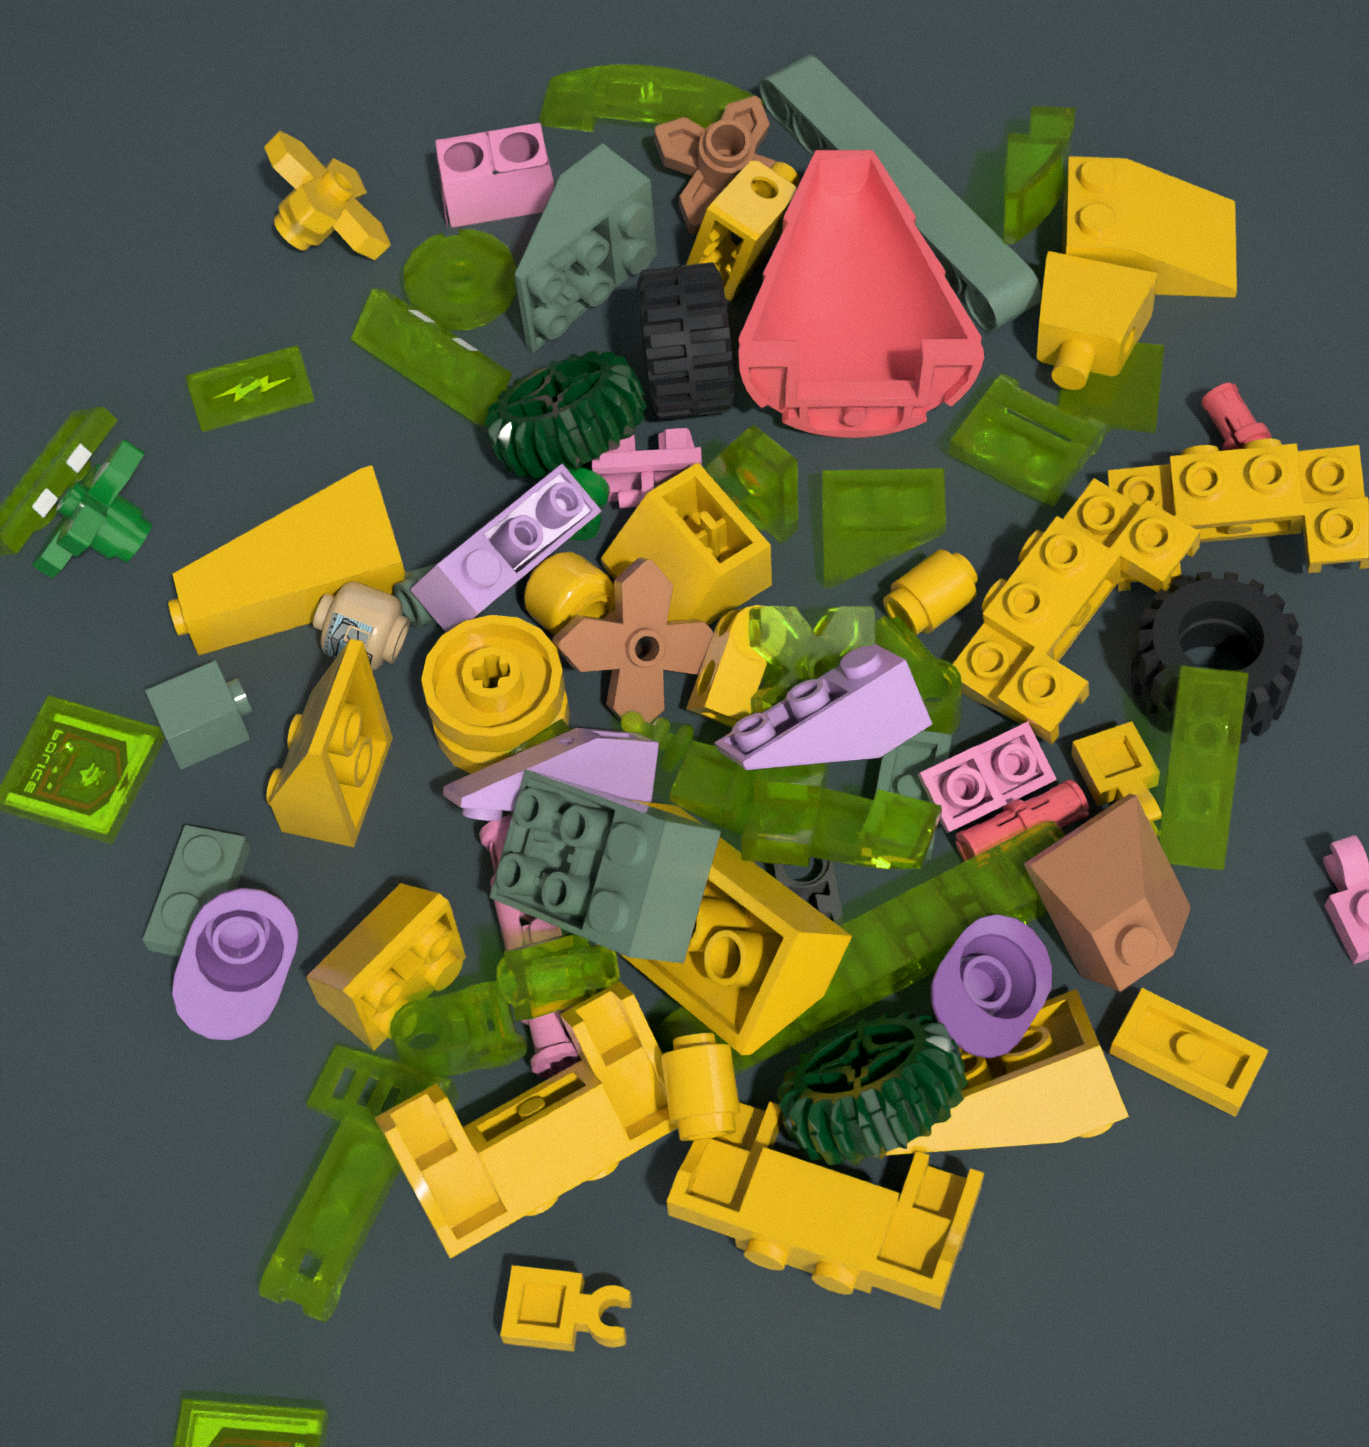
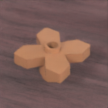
(712, 154)
(639, 616)

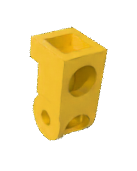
(728, 672)

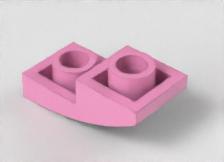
(987, 776)

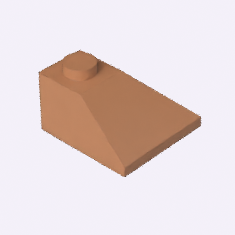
(1112, 895)

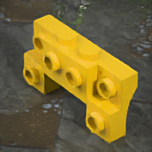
(1261, 494)
(1054, 596)
(542, 1140)
(823, 1219)

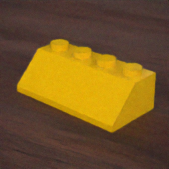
(752, 954)

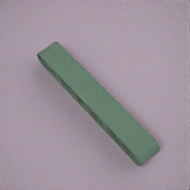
(978, 266)

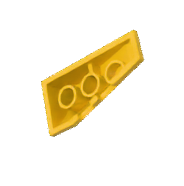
(1035, 1094)

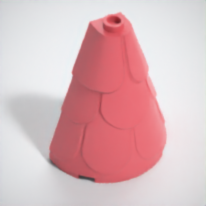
(855, 310)

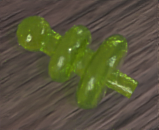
(674, 745)

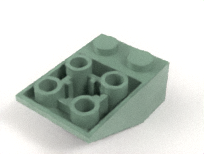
(585, 244)
(605, 867)

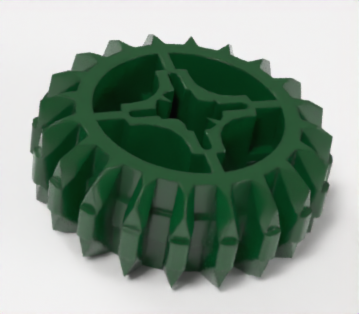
(565, 414)
(872, 1088)

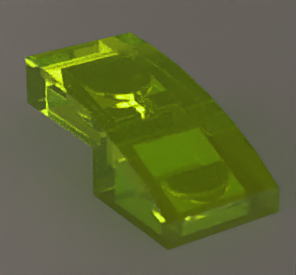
(785, 814)

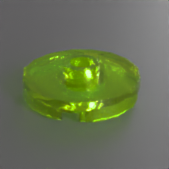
(461, 279)

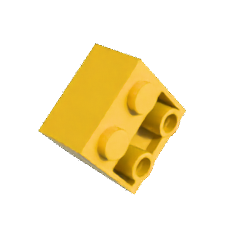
(698, 544)
(389, 960)

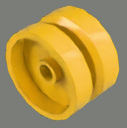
(492, 689)

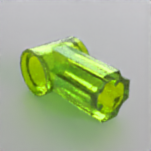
(931, 675)

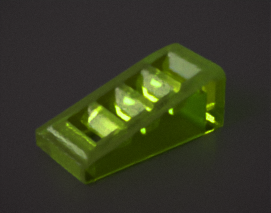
(388, 1072)

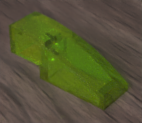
(1036, 169)

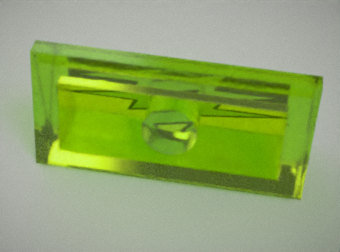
(250, 388)

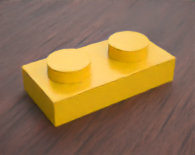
(1188, 1052)

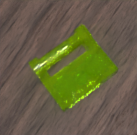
(1021, 451)

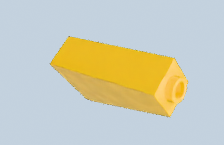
(287, 564)

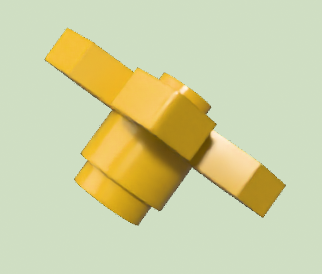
(322, 200)

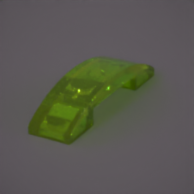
(635, 94)
(852, 830)

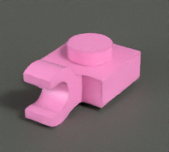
(1350, 907)

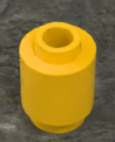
(932, 591)
(700, 1087)

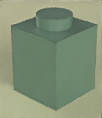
(200, 713)

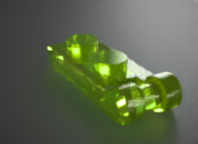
(332, 1219)

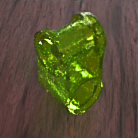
(463, 1031)

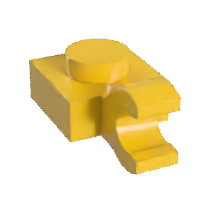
(1116, 765)

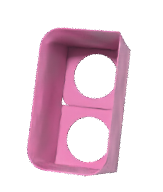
(479, 195)

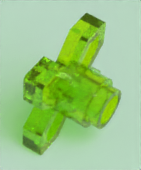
(798, 652)

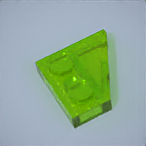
(760, 482)
(878, 517)

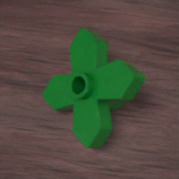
(97, 515)

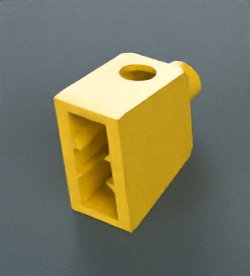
(753, 210)
(1091, 316)

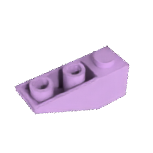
(505, 549)
(842, 716)
(592, 758)

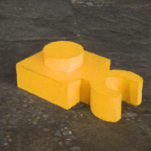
(549, 1308)

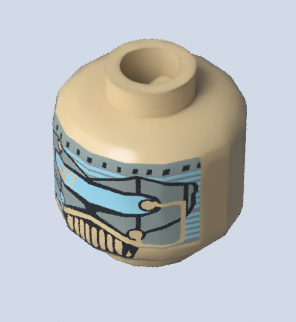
(362, 615)

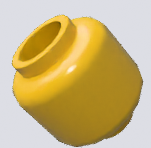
(566, 588)

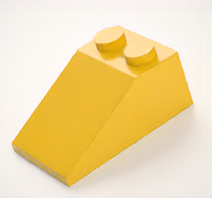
(1150, 223)
(333, 754)

